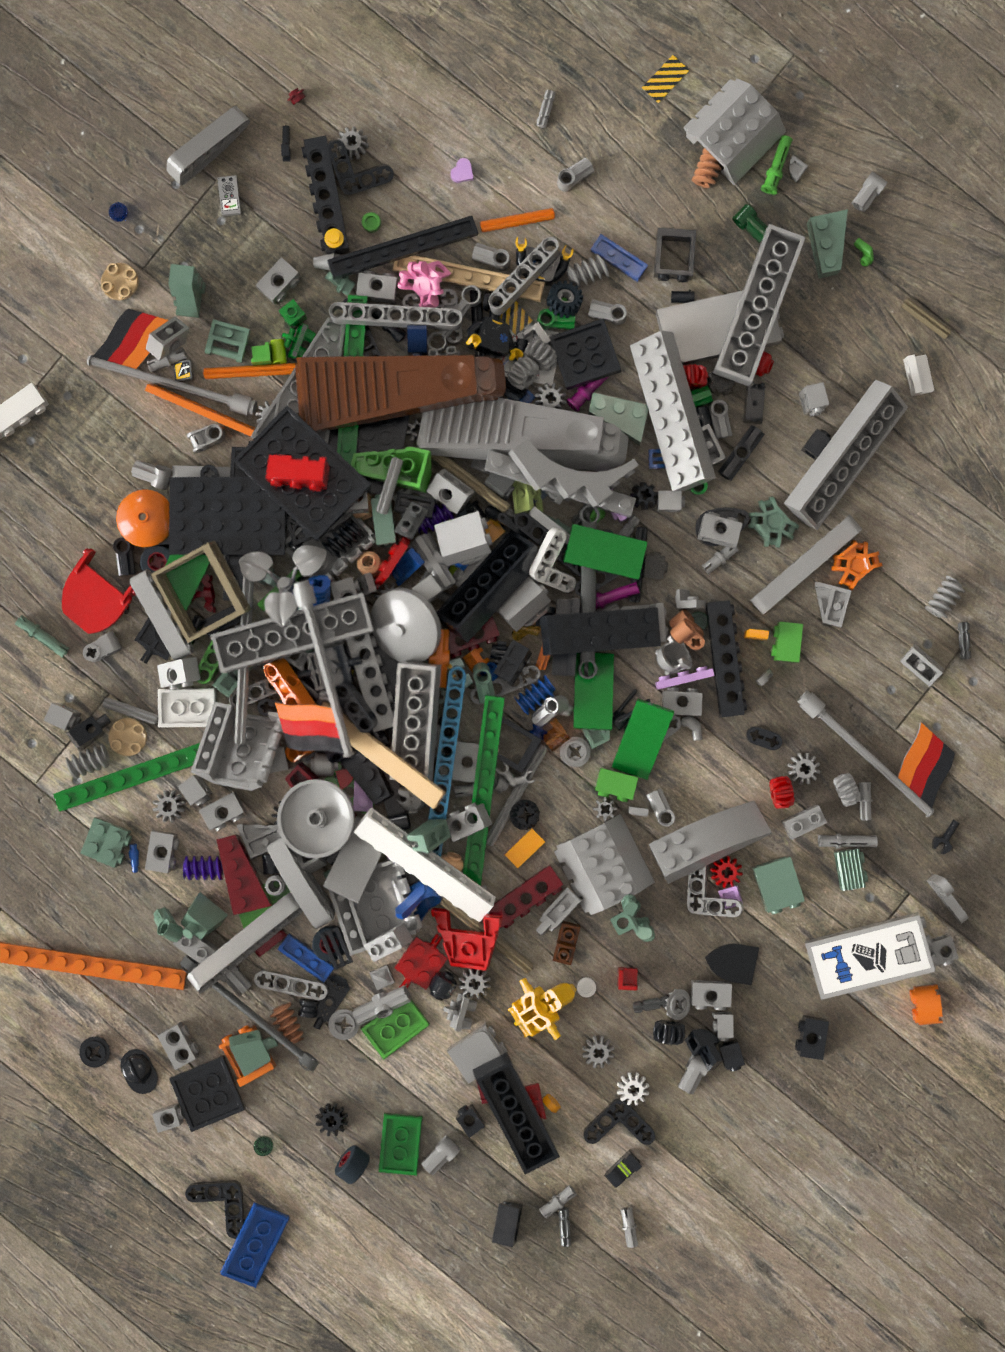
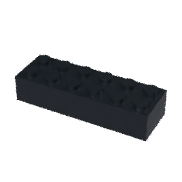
(488, 586)
(600, 631)
(515, 1113)

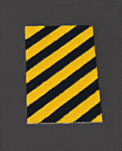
(665, 78)
(516, 318)

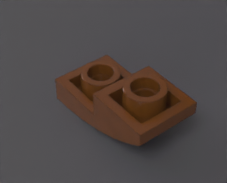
(566, 943)

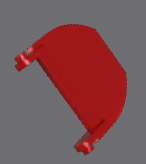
(91, 599)

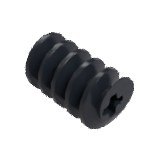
(343, 538)

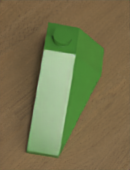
(414, 472)

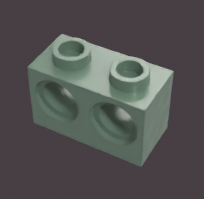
(227, 682)

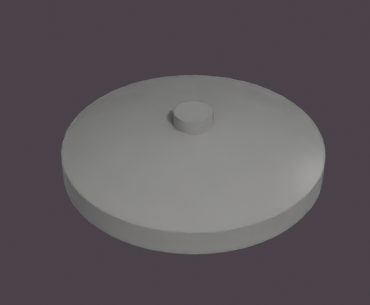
(405, 625)
(316, 818)

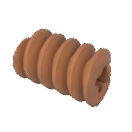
(706, 170)
(286, 1022)

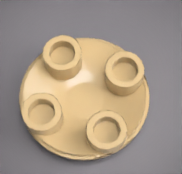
(119, 281)
(127, 737)

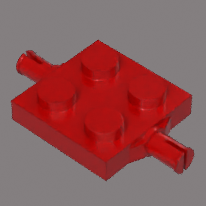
(421, 962)

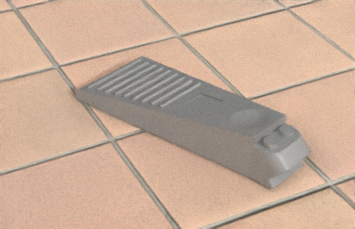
(502, 424)

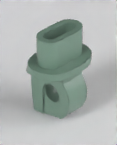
(343, 284)

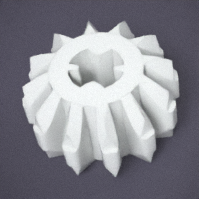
(638, 1083)

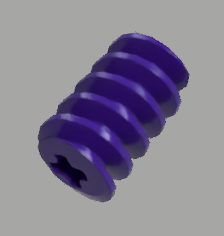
(439, 515)
(202, 868)

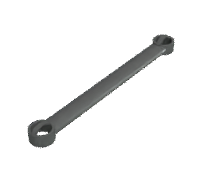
(588, 594)
(304, 1057)

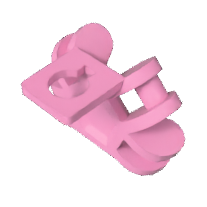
(426, 281)

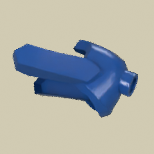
(418, 893)

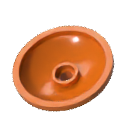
(156, 524)

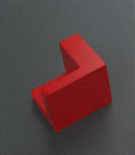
(627, 978)

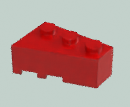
(298, 472)

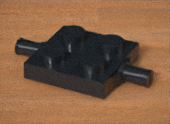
(152, 643)
(339, 665)

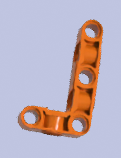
(291, 693)

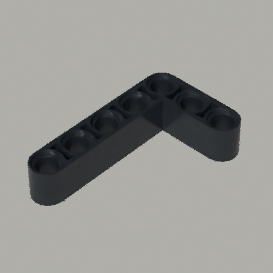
(527, 531)

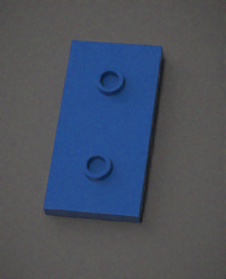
(254, 1245)

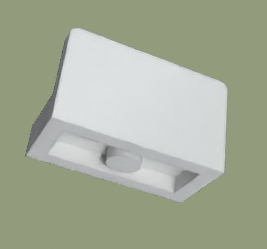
(918, 375)

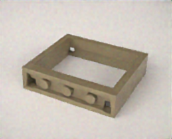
(226, 578)

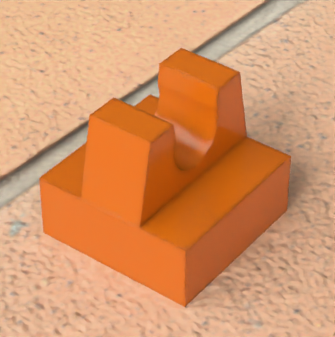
(474, 657)

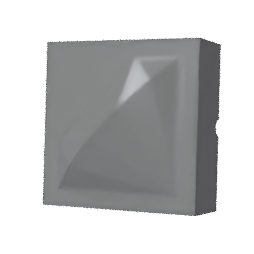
(382, 977)

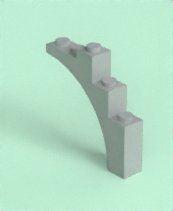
(541, 471)

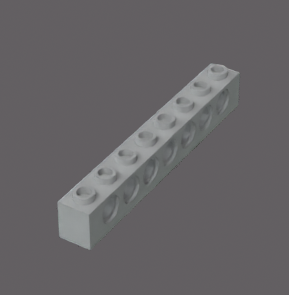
(339, 590)

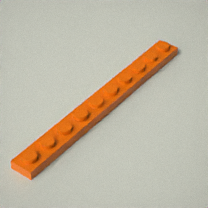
(92, 966)

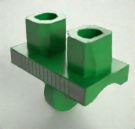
(301, 334)

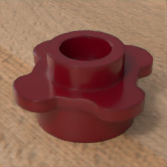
(296, 96)

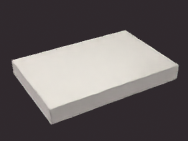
(185, 707)

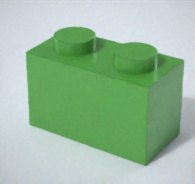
(787, 642)
(616, 784)

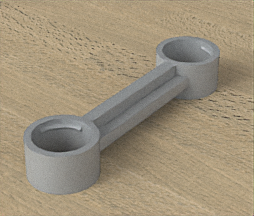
(463, 307)

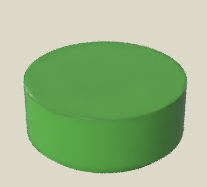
(371, 222)

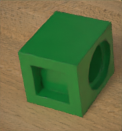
(293, 314)

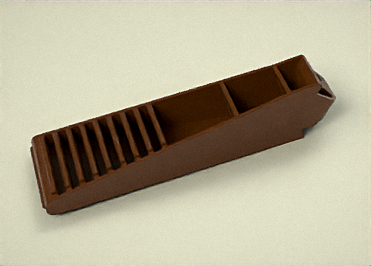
(377, 388)

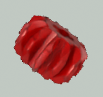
(696, 375)
(782, 792)
(730, 877)

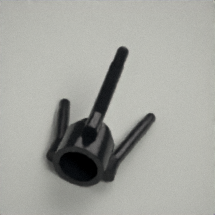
(622, 719)

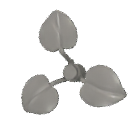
(282, 605)

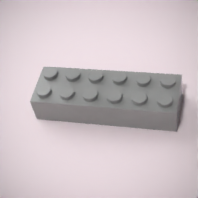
(416, 715)

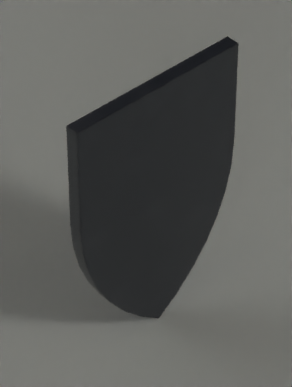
(734, 962)

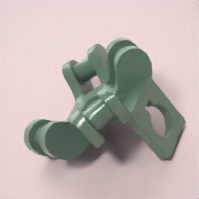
(773, 522)
(640, 925)

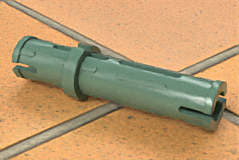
(42, 636)

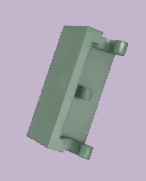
(429, 835)

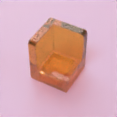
(556, 736)

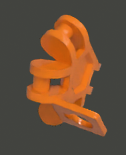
(857, 563)

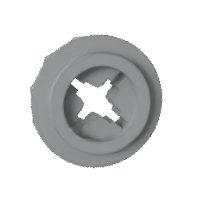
(584, 752)
(684, 1004)
(336, 1029)

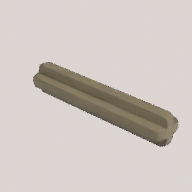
(926, 318)

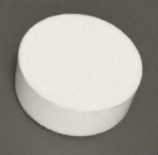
(586, 987)

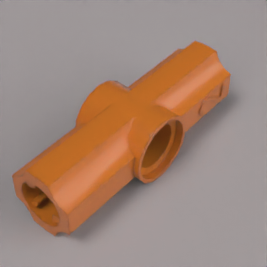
(442, 656)

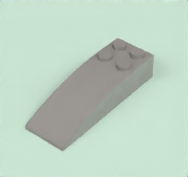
(708, 840)

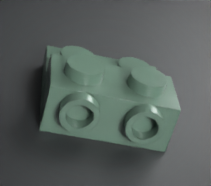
(106, 842)

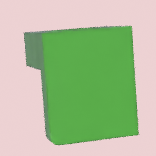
(262, 354)

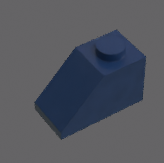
(417, 340)

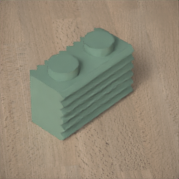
(850, 869)

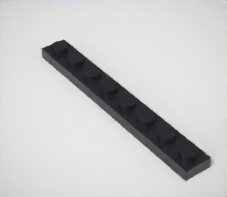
(402, 247)

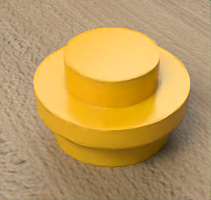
(334, 238)

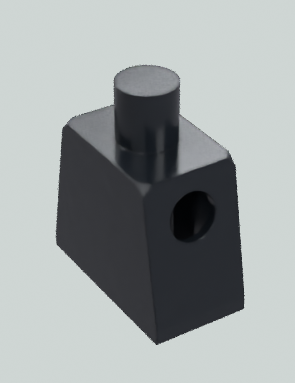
(81, 737)

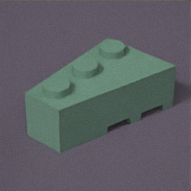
(827, 241)
(188, 288)
(625, 414)

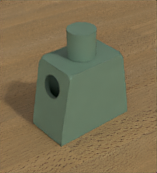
(202, 918)
(251, 1050)

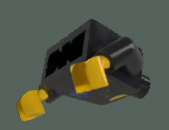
(553, 272)
(492, 338)

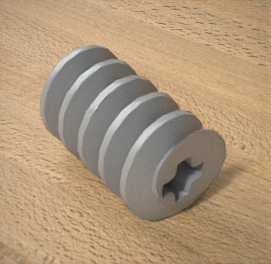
(587, 270)
(945, 597)
(88, 762)

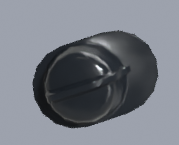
(139, 1071)

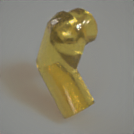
(525, 630)

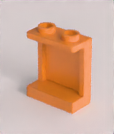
(242, 1080)

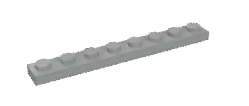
(506, 467)

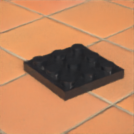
(585, 354)
(207, 1093)

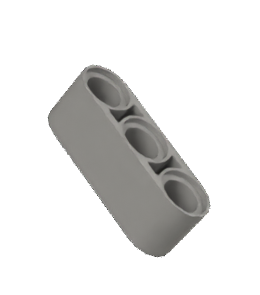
(265, 688)

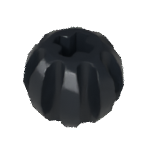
(649, 494)

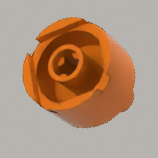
(927, 1005)

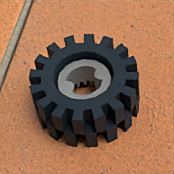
(563, 307)

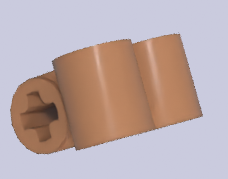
(686, 630)

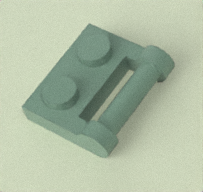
(230, 335)

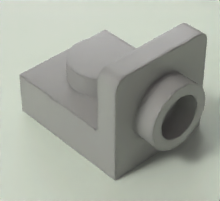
(538, 331)
(685, 601)

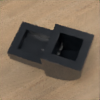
(704, 1044)

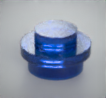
(118, 212)

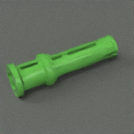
(775, 173)

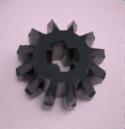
(669, 1032)
(338, 1116)

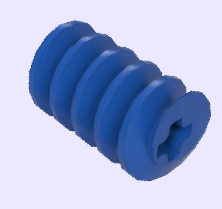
(321, 588)
(536, 695)

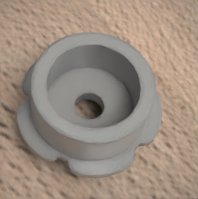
(500, 784)

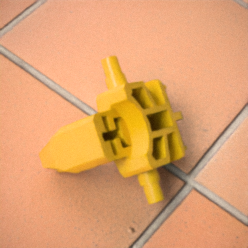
(539, 1008)

